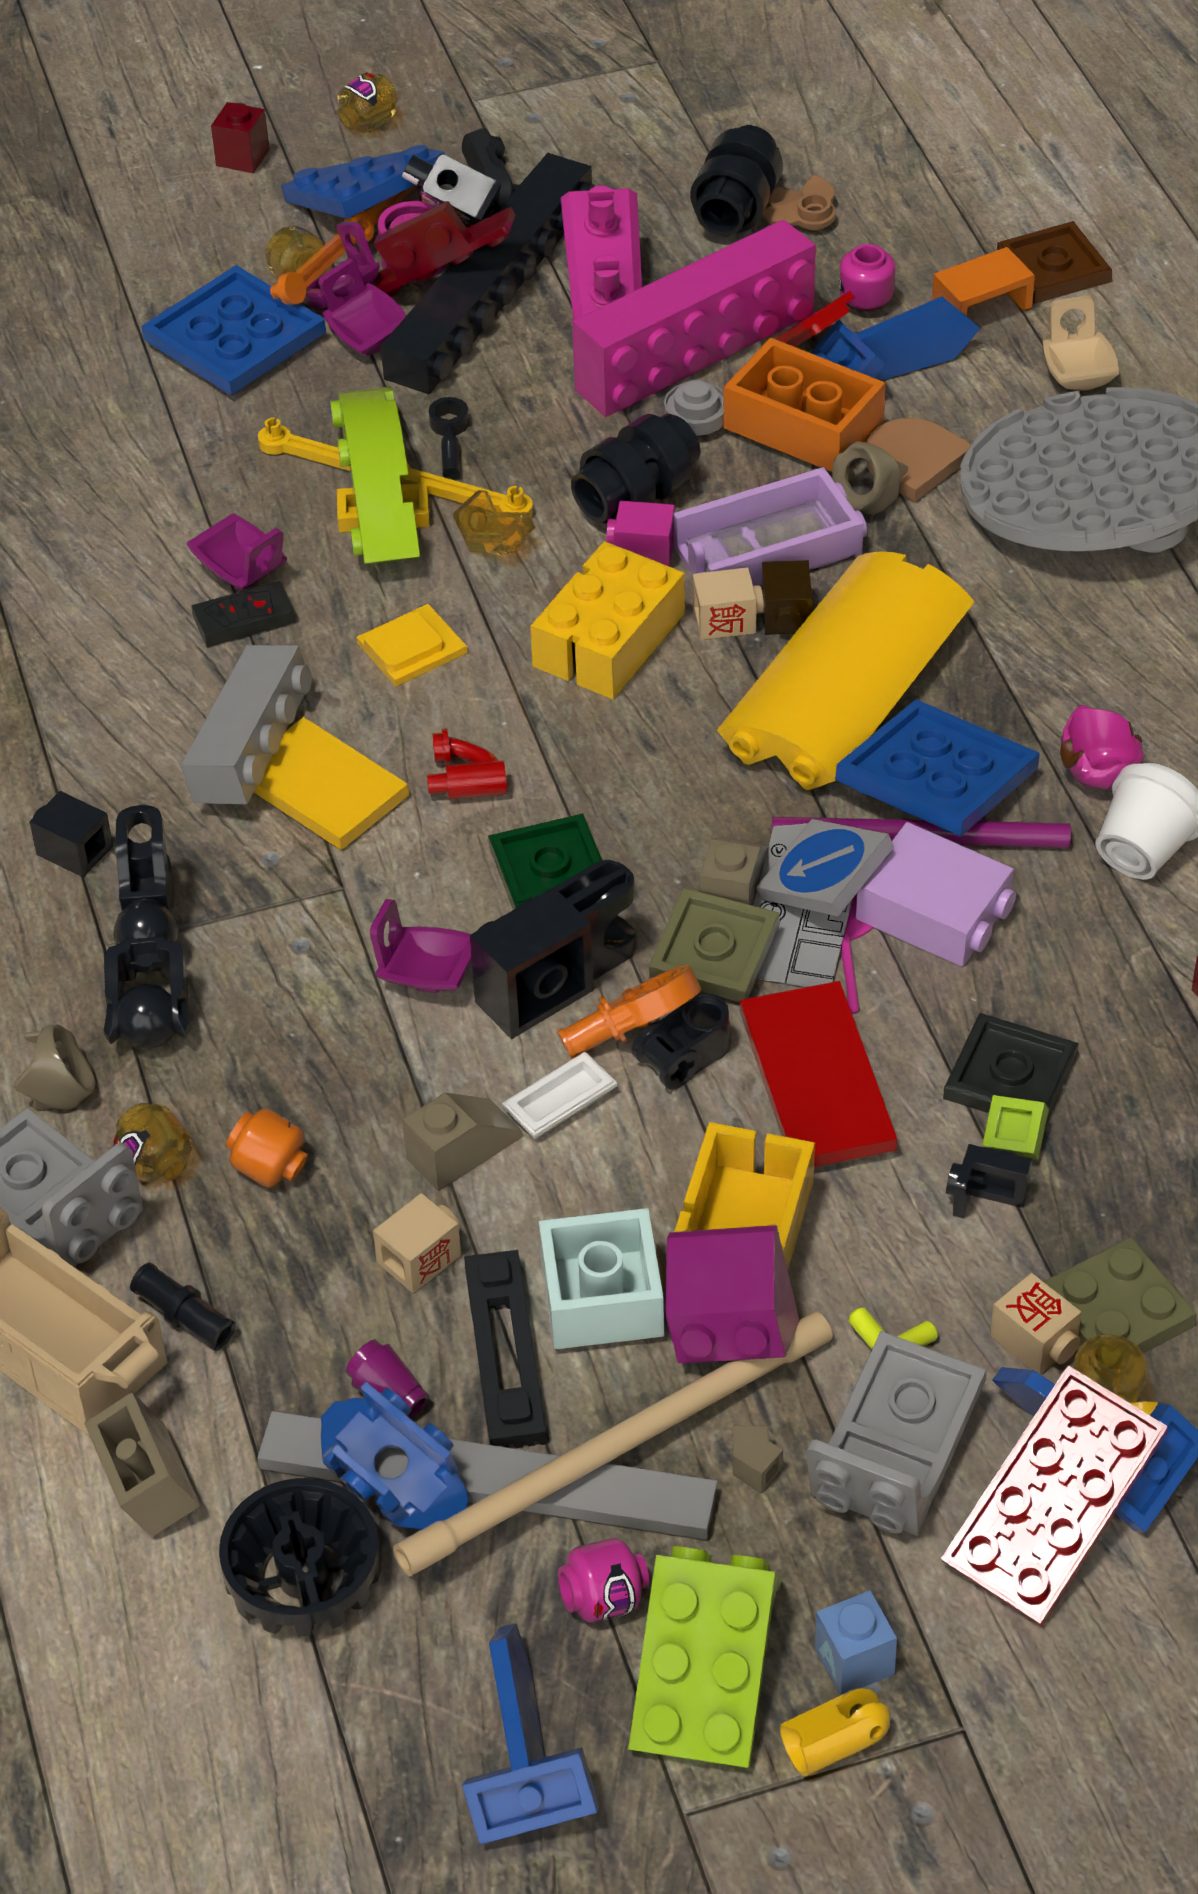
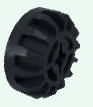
(304, 1518)

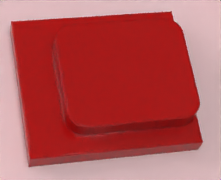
(817, 321)

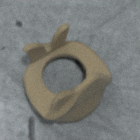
(886, 480)
(47, 1076)

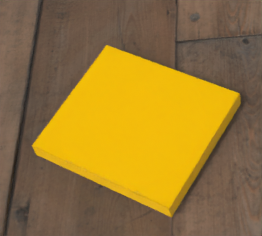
(411, 645)

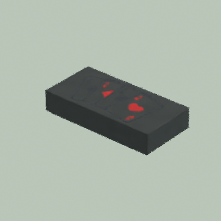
(243, 613)

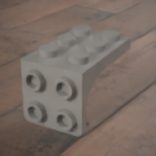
(62, 1192)
(895, 1434)

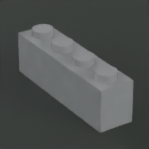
(246, 724)

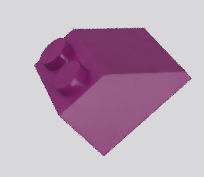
(729, 1295)

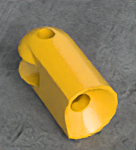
(835, 1730)

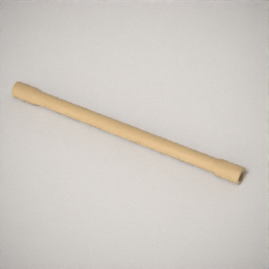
(447, 1535)

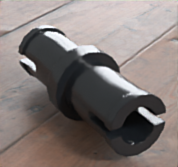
(182, 1306)

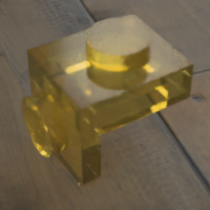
(490, 530)

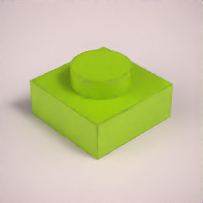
(1016, 1126)

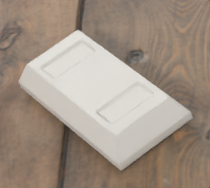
(559, 1095)

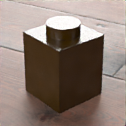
(786, 595)

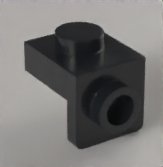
(990, 1176)

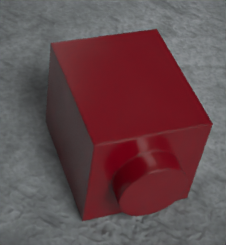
(240, 137)

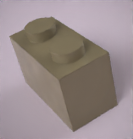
(142, 1464)

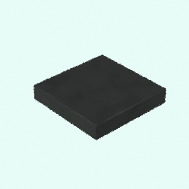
(1010, 1063)

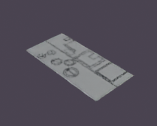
(806, 940)

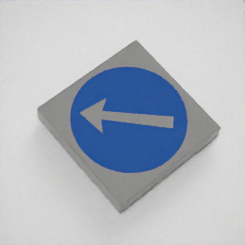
(825, 867)

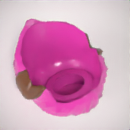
(1098, 746)

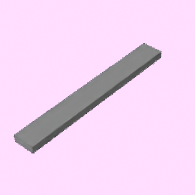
(605, 1496)

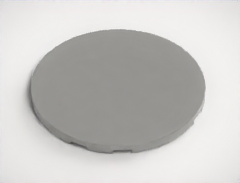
(1087, 470)

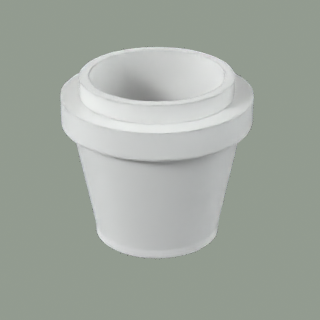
(1147, 819)

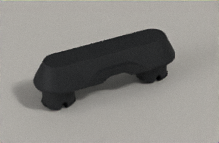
(484, 155)

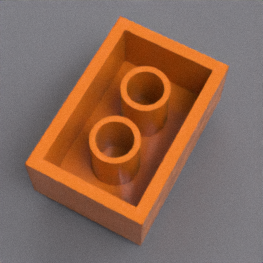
(802, 403)

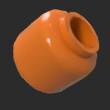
(267, 1147)

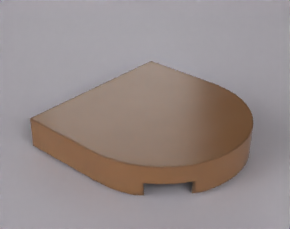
(924, 447)

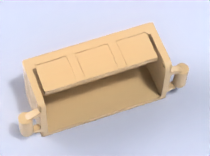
(67, 1333)

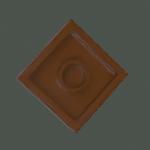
(1060, 261)

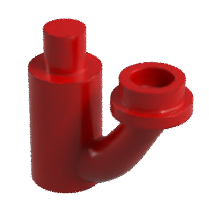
(479, 778)

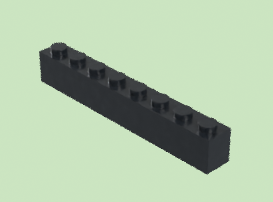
(475, 290)

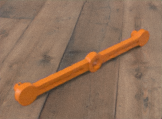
(292, 285)

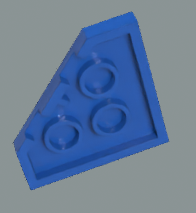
(354, 185)

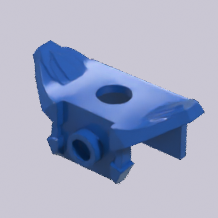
(363, 1428)

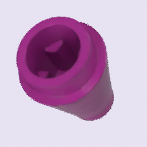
(383, 1368)

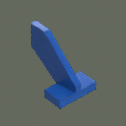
(902, 343)
(1161, 1474)
(535, 1788)

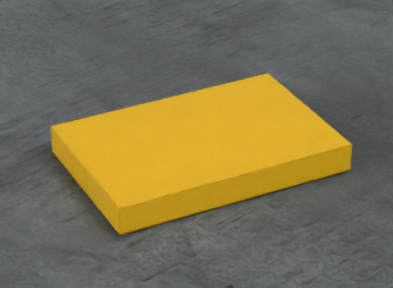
(328, 784)

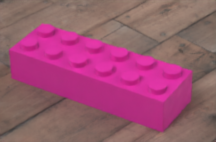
(693, 317)

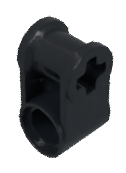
(685, 1040)

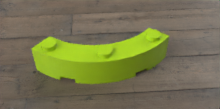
(376, 462)

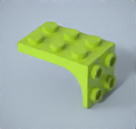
(703, 1657)

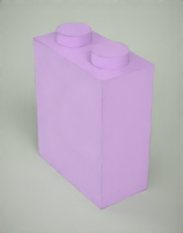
(936, 895)

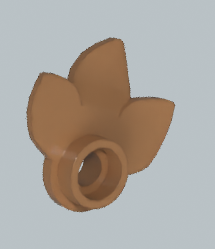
(807, 208)

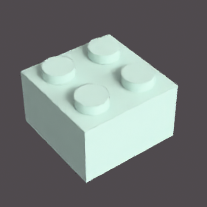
(601, 1278)

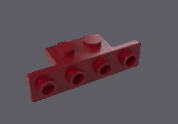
(433, 240)

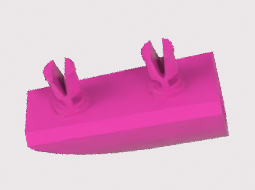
(601, 246)

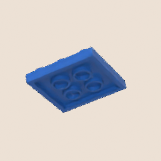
(233, 330)
(937, 767)

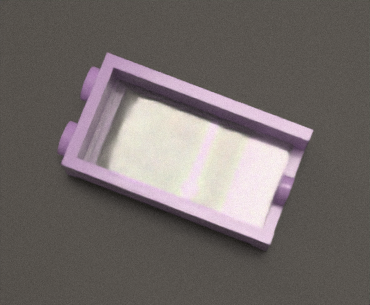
(774, 522)

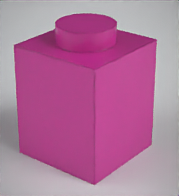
(644, 530)

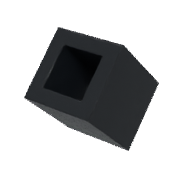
(71, 833)

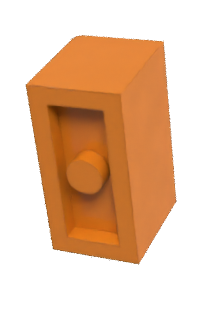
(985, 279)

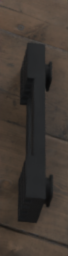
(511, 1413)

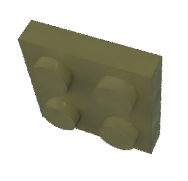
(719, 941)
(1124, 1297)

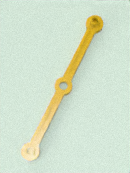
(277, 439)

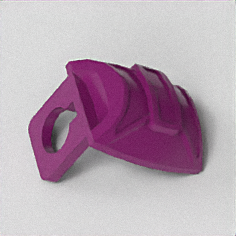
(364, 259)
(364, 315)
(238, 550)
(419, 956)

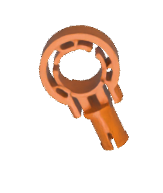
(632, 1009)

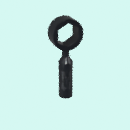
(449, 429)

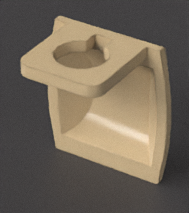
(1082, 358)

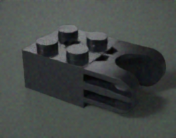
(553, 947)

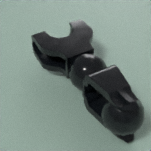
(144, 940)

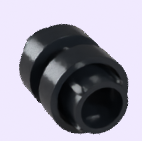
(736, 180)
(639, 465)

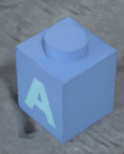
(855, 1642)

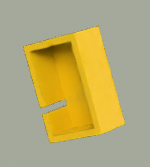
(614, 617)
(730, 1193)

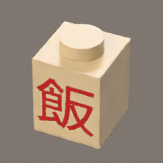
(726, 603)
(417, 1242)
(1036, 1324)

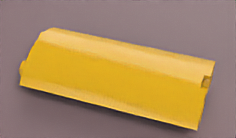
(846, 666)

